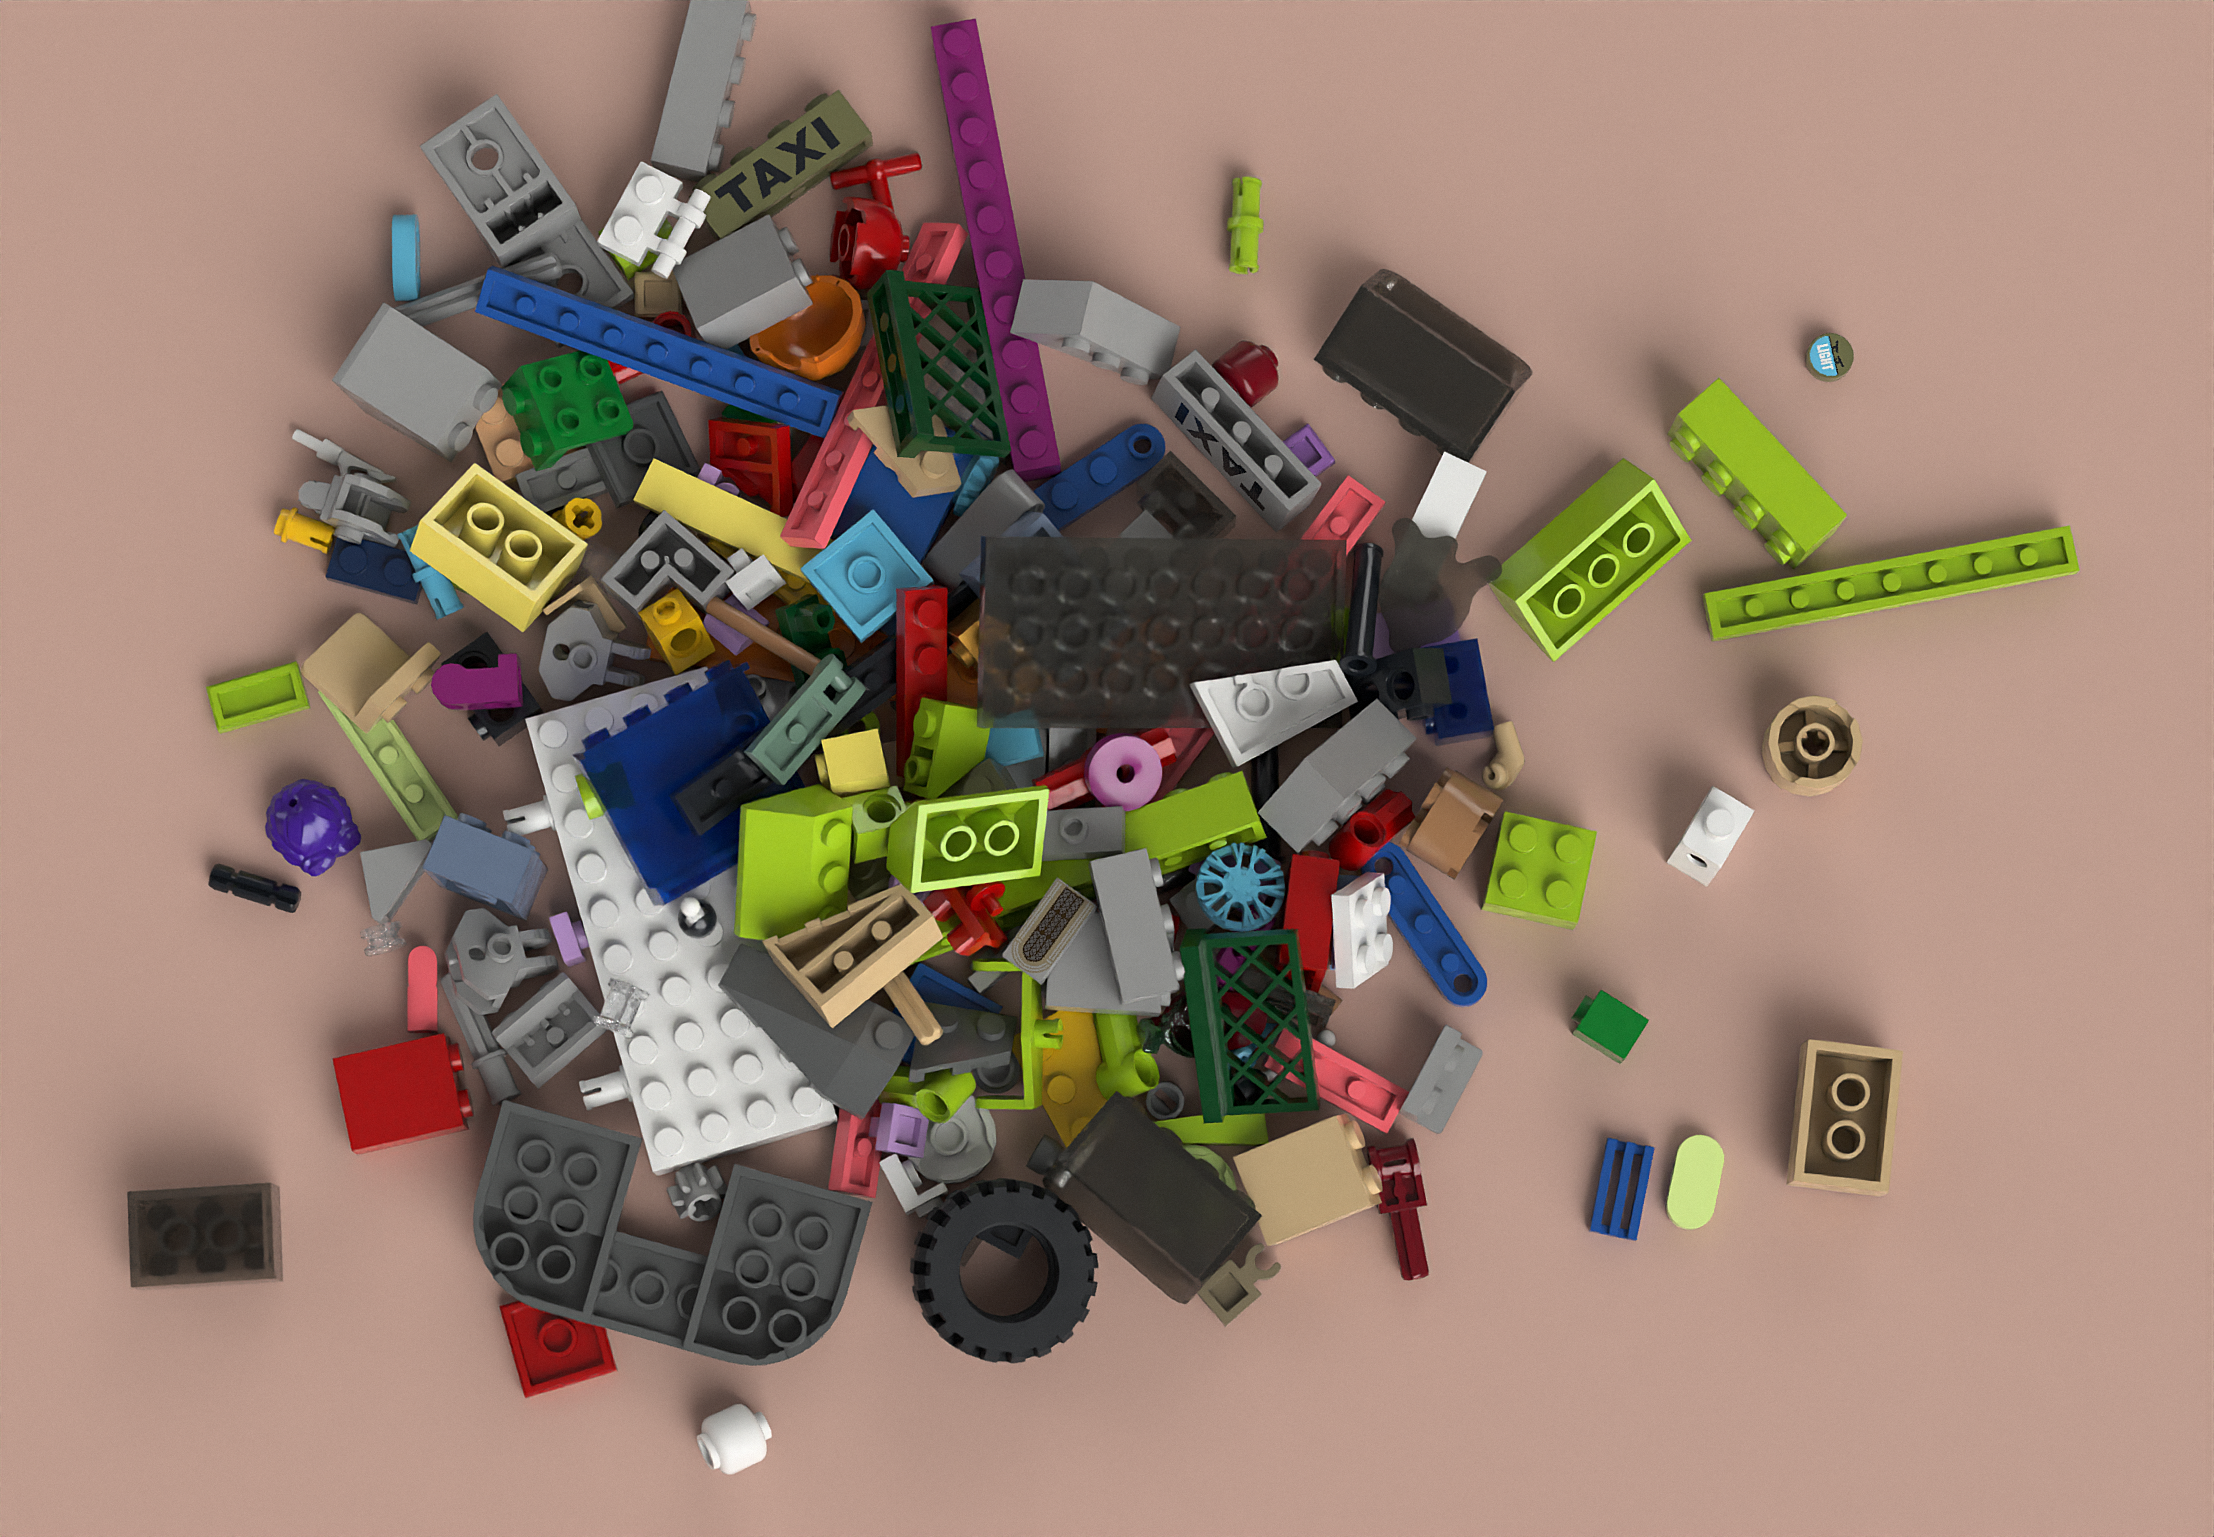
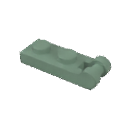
(805, 721)

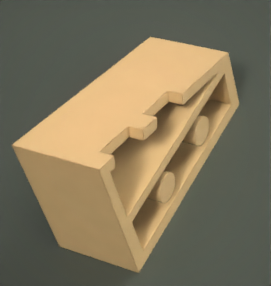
(855, 952)

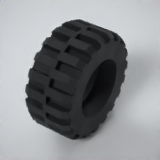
(1067, 1285)

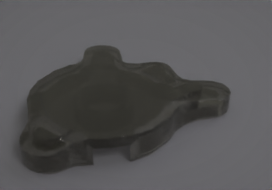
(1427, 589)

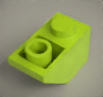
(943, 747)

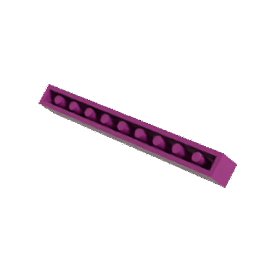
(994, 246)

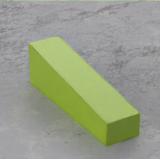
(1234, 1131)

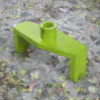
(1034, 1037)

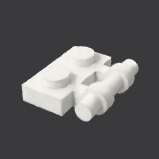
(641, 214)

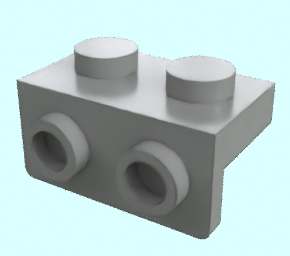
(549, 1029)

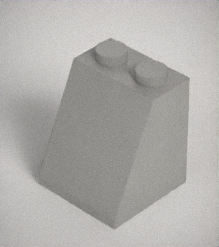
(417, 383)

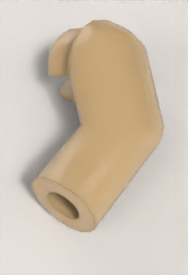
(1508, 759)

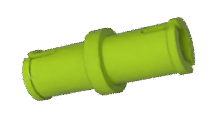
(1245, 225)

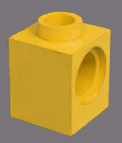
(676, 631)

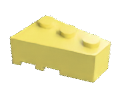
(853, 764)

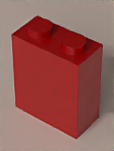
(1308, 908)
(403, 1093)

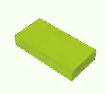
(258, 697)

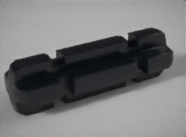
(254, 888)

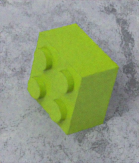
(1539, 870)

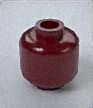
(1249, 370)

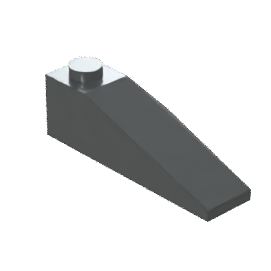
(842, 1062)

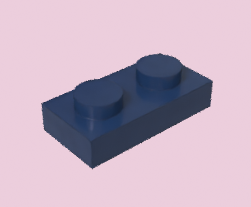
(374, 569)

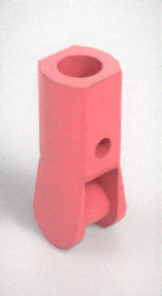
(422, 991)

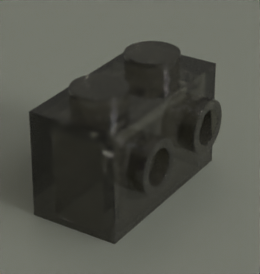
(1183, 501)

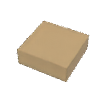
(656, 295)

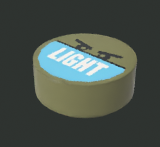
(1829, 357)

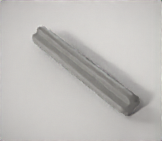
(466, 295)

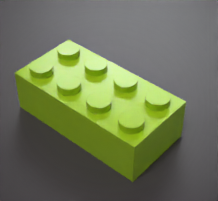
(1755, 474)

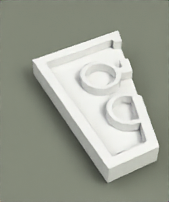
(1271, 706)

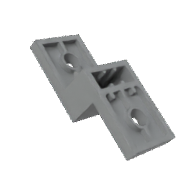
(520, 201)

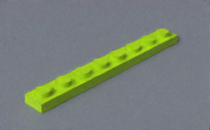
(1890, 583)

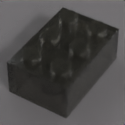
(205, 1236)

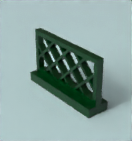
(903, 363)
(1209, 1029)

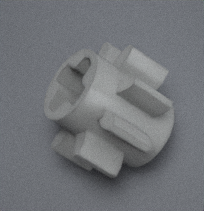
(698, 1192)

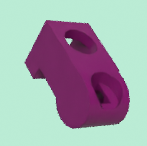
(480, 688)

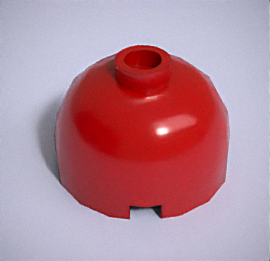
(866, 242)

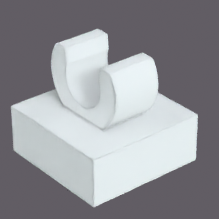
(754, 579)

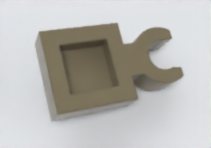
(1232, 1289)

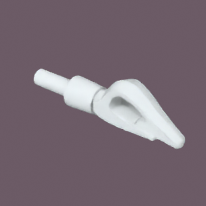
(337, 456)

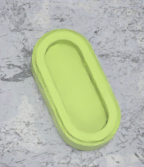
(1694, 1182)

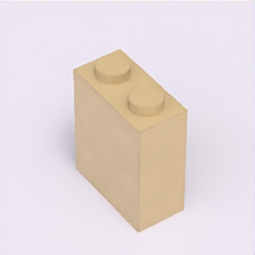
(1309, 1178)

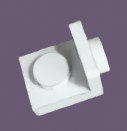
(904, 1180)

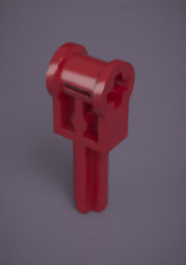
(1400, 1197)

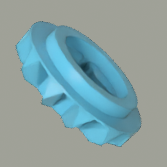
(974, 481)

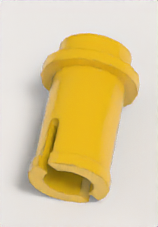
(304, 530)

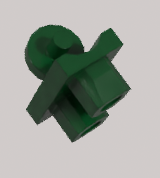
(808, 626)

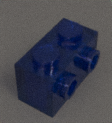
(1470, 713)

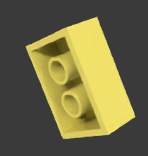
(498, 547)

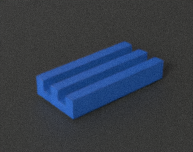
(1629, 1149)

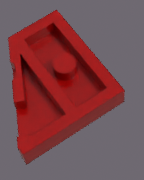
(755, 458)

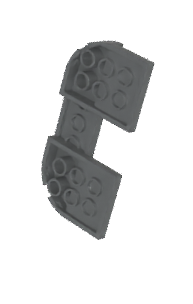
(553, 1242)

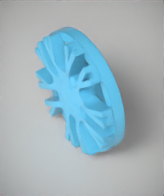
(1240, 887)

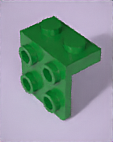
(564, 405)

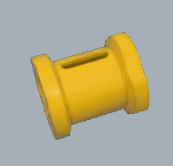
(586, 526)

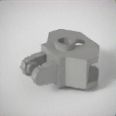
(355, 507)
(590, 654)
(490, 959)

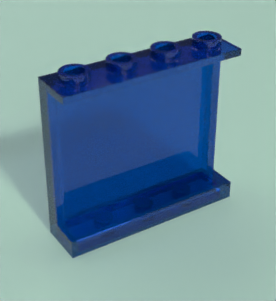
(659, 753)

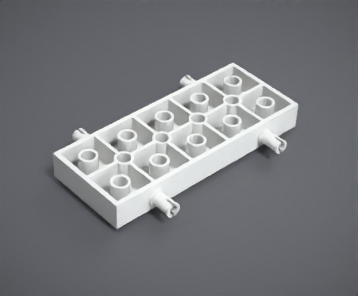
(696, 1062)

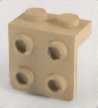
(368, 672)

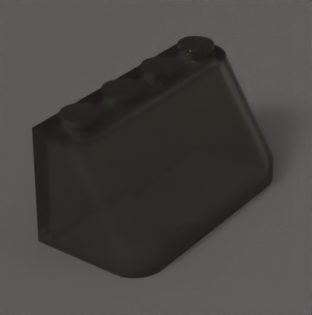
(1423, 364)
(1151, 1198)

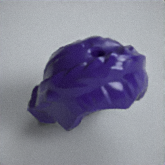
(311, 825)

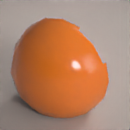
(818, 337)

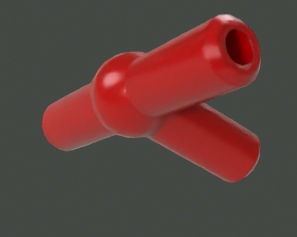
(876, 173)

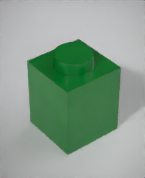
(1608, 1025)

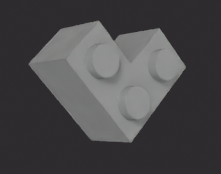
(664, 559)

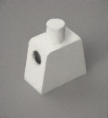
(1710, 836)

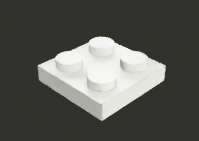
(1361, 929)

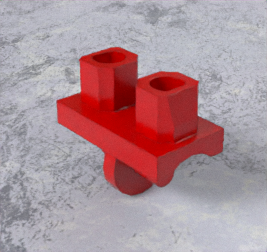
(976, 909)

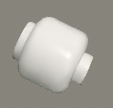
(733, 1439)

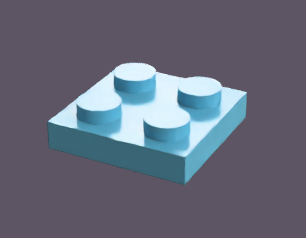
(862, 574)

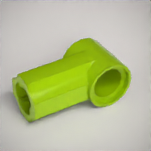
(1124, 1062)
(935, 1097)

